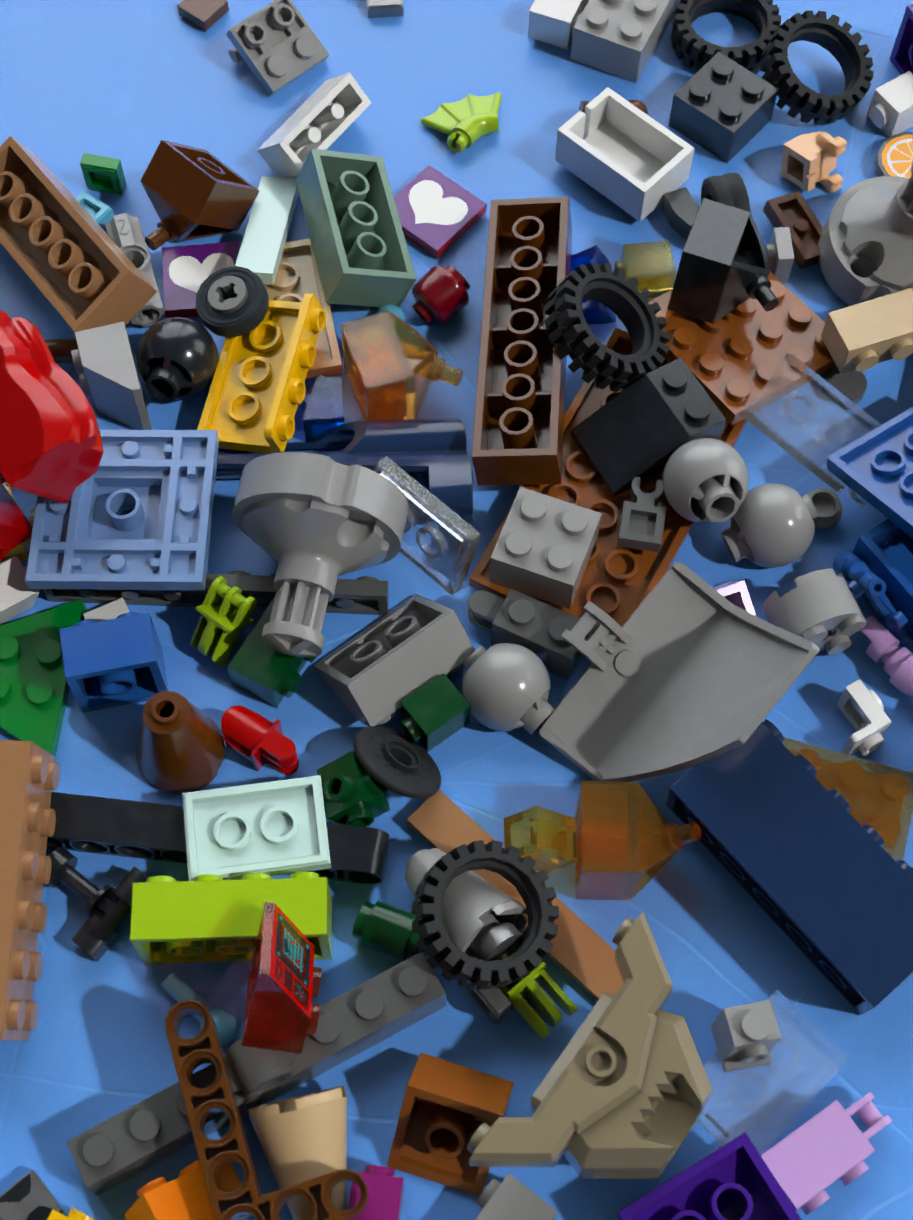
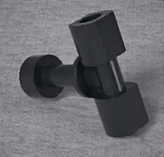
(105, 906)

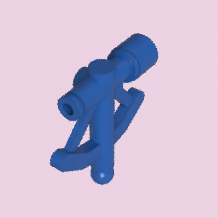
(872, 588)

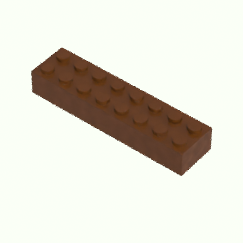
(518, 367)

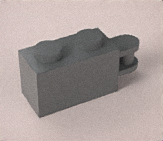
(529, 624)

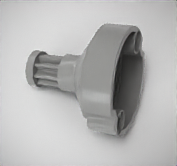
(870, 240)
(317, 525)

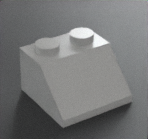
(111, 374)

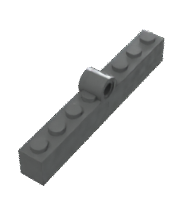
(258, 1076)

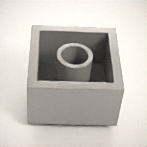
(544, 547)

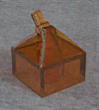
(391, 366)
(622, 840)

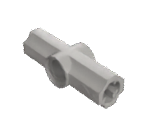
(128, 236)

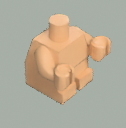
(811, 160)

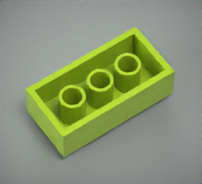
(221, 918)

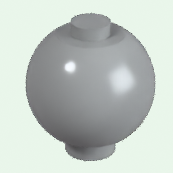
(705, 481)
(771, 526)
(507, 688)

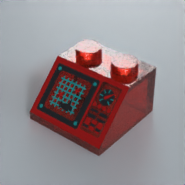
(280, 986)

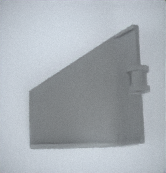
(672, 682)

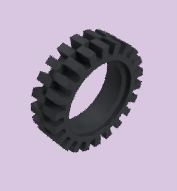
(584, 347)

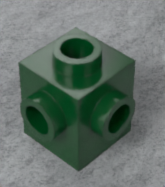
(351, 792)

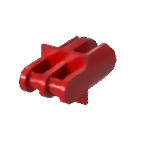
(259, 740)

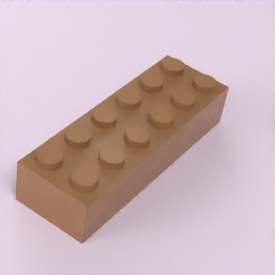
(64, 246)
(25, 823)

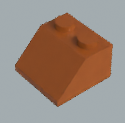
(439, 1118)

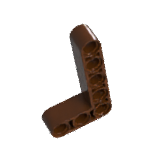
(234, 1147)

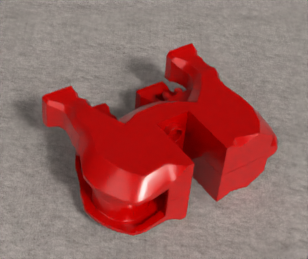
(45, 428)

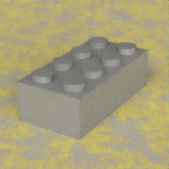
(620, 34)

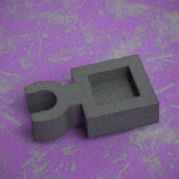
(642, 519)

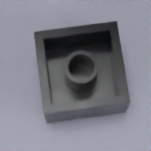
(722, 107)

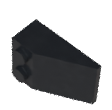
(647, 425)

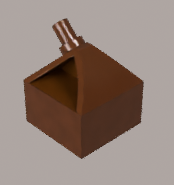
(194, 194)

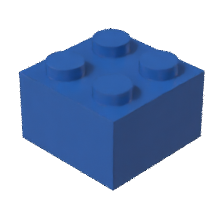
(113, 661)

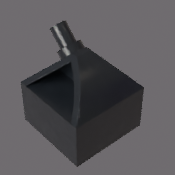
(721, 265)

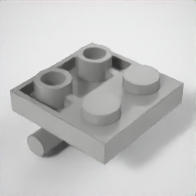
(276, 45)

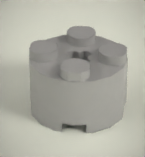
(818, 610)

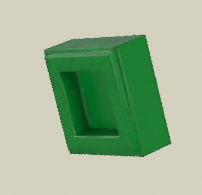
(103, 173)

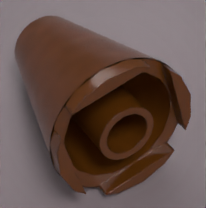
(178, 744)

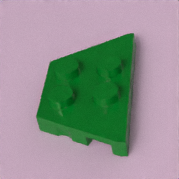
(34, 676)

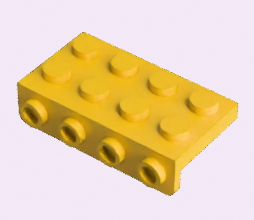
(264, 378)

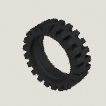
(835, 40)
(698, 51)
(529, 885)

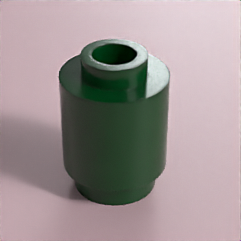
(386, 930)

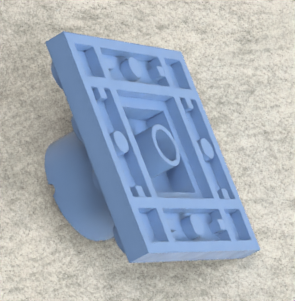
(134, 520)

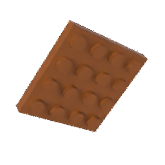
(745, 346)

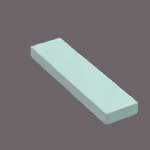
(268, 227)

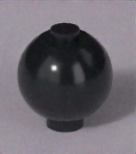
(177, 359)

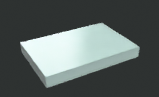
(257, 829)

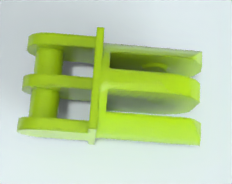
(221, 621)
(529, 988)

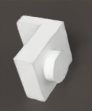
(866, 715)

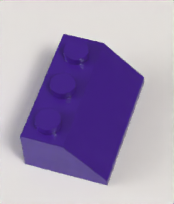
(721, 1186)

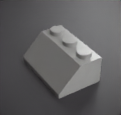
(395, 658)

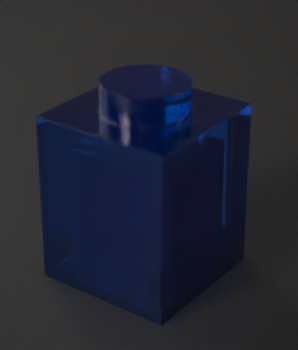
(322, 405)

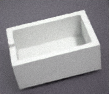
(623, 154)

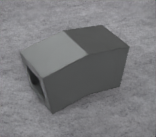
(680, 211)

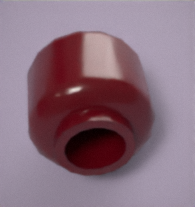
(440, 294)

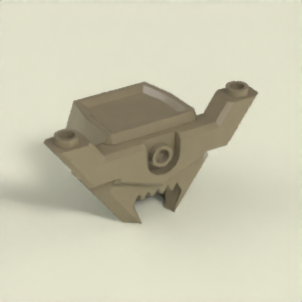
(620, 1086)

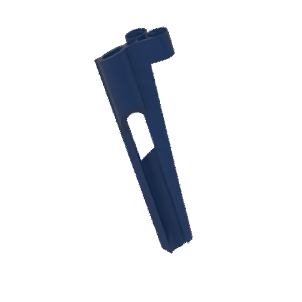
(412, 444)

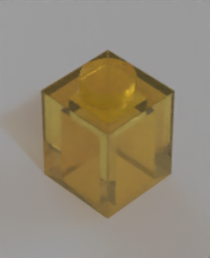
(650, 264)
(543, 836)

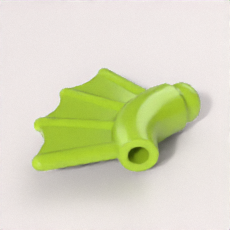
(466, 120)

